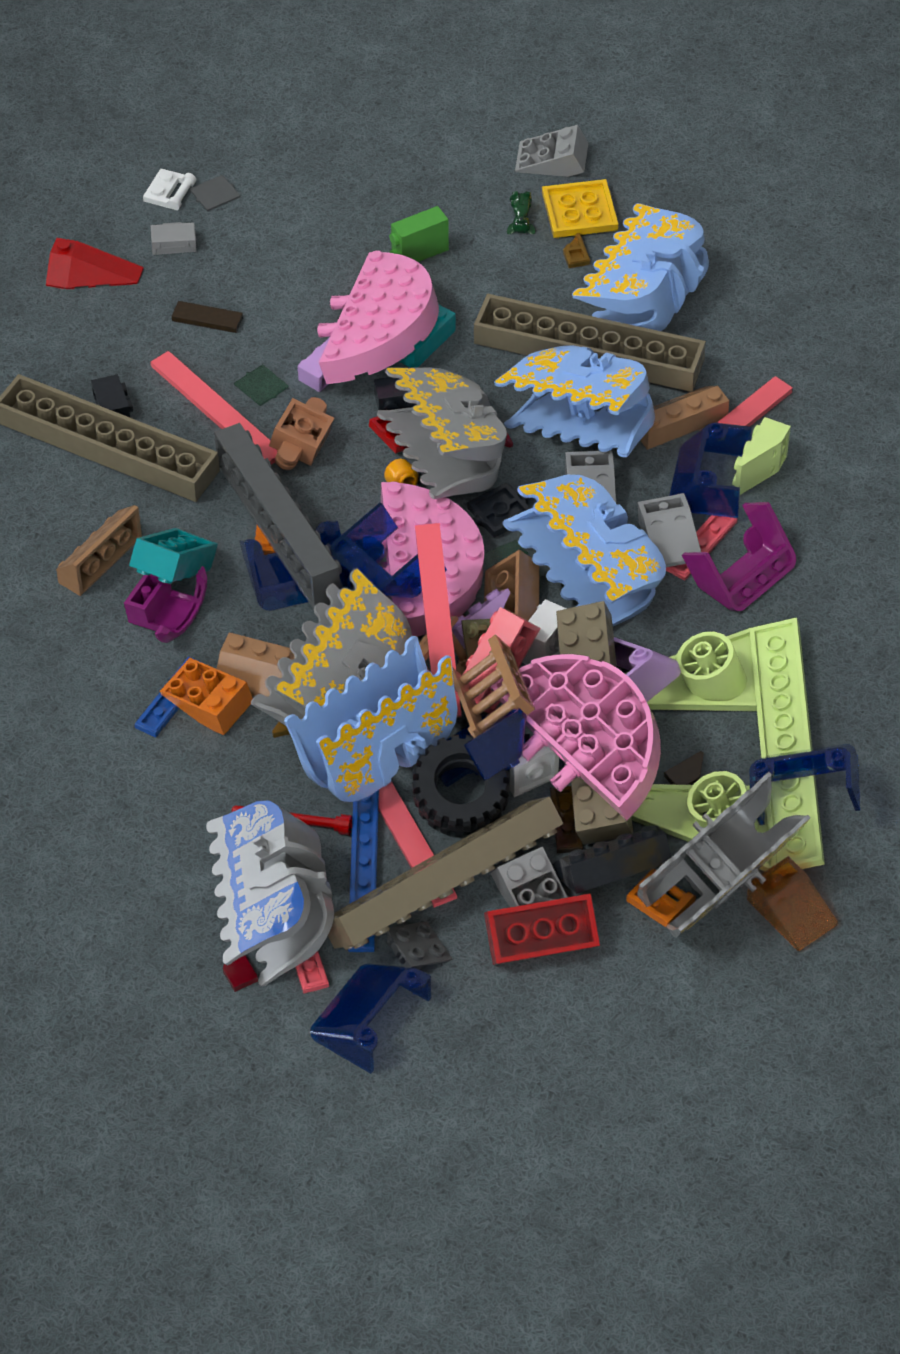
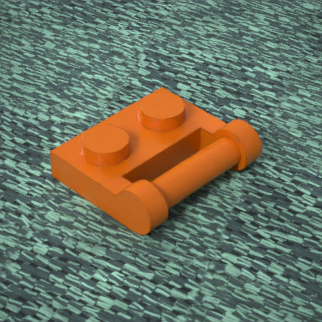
(665, 908)

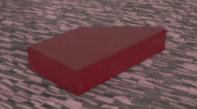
(240, 973)

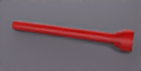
(340, 823)

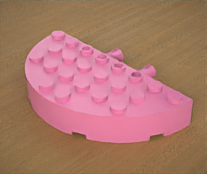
(380, 319)
(461, 547)
(595, 725)

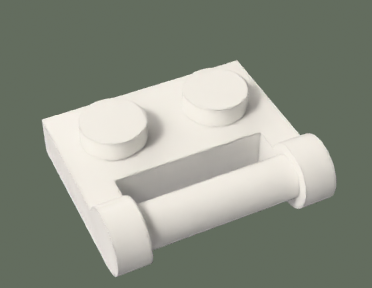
(163, 186)

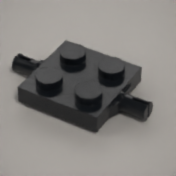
(495, 507)

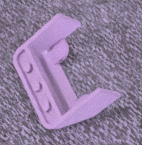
(647, 668)

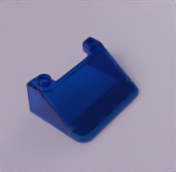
(271, 579)
(345, 1020)

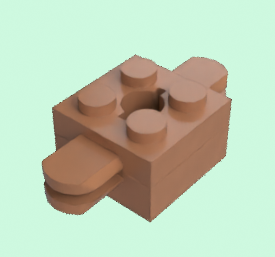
(301, 432)

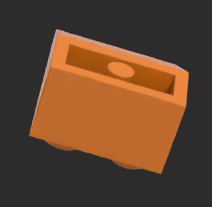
(208, 695)

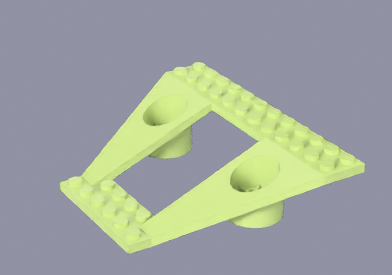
(758, 674)

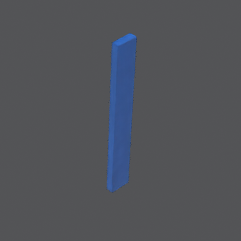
(364, 854)

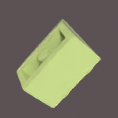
(762, 454)

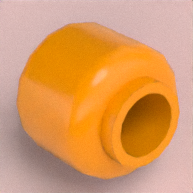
(401, 472)

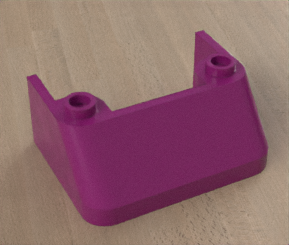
(763, 565)

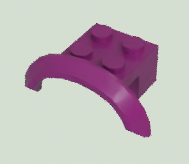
(162, 609)

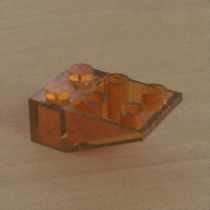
(792, 904)

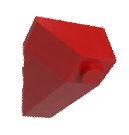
(80, 265)

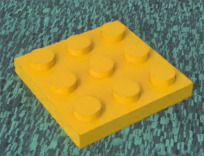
(579, 208)

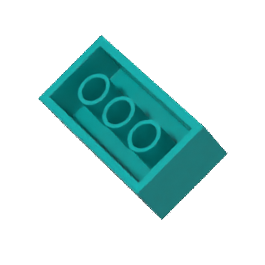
(172, 555)

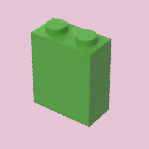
(421, 235)

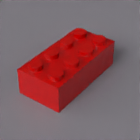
(541, 929)

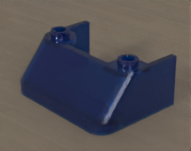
(701, 485)
(363, 549)
(493, 749)
(810, 763)

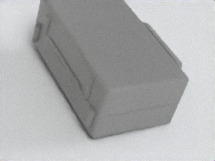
(173, 238)

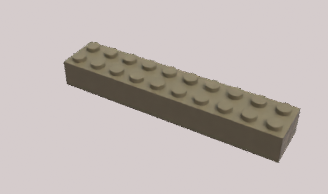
(531, 327)
(108, 438)
(589, 632)
(442, 872)

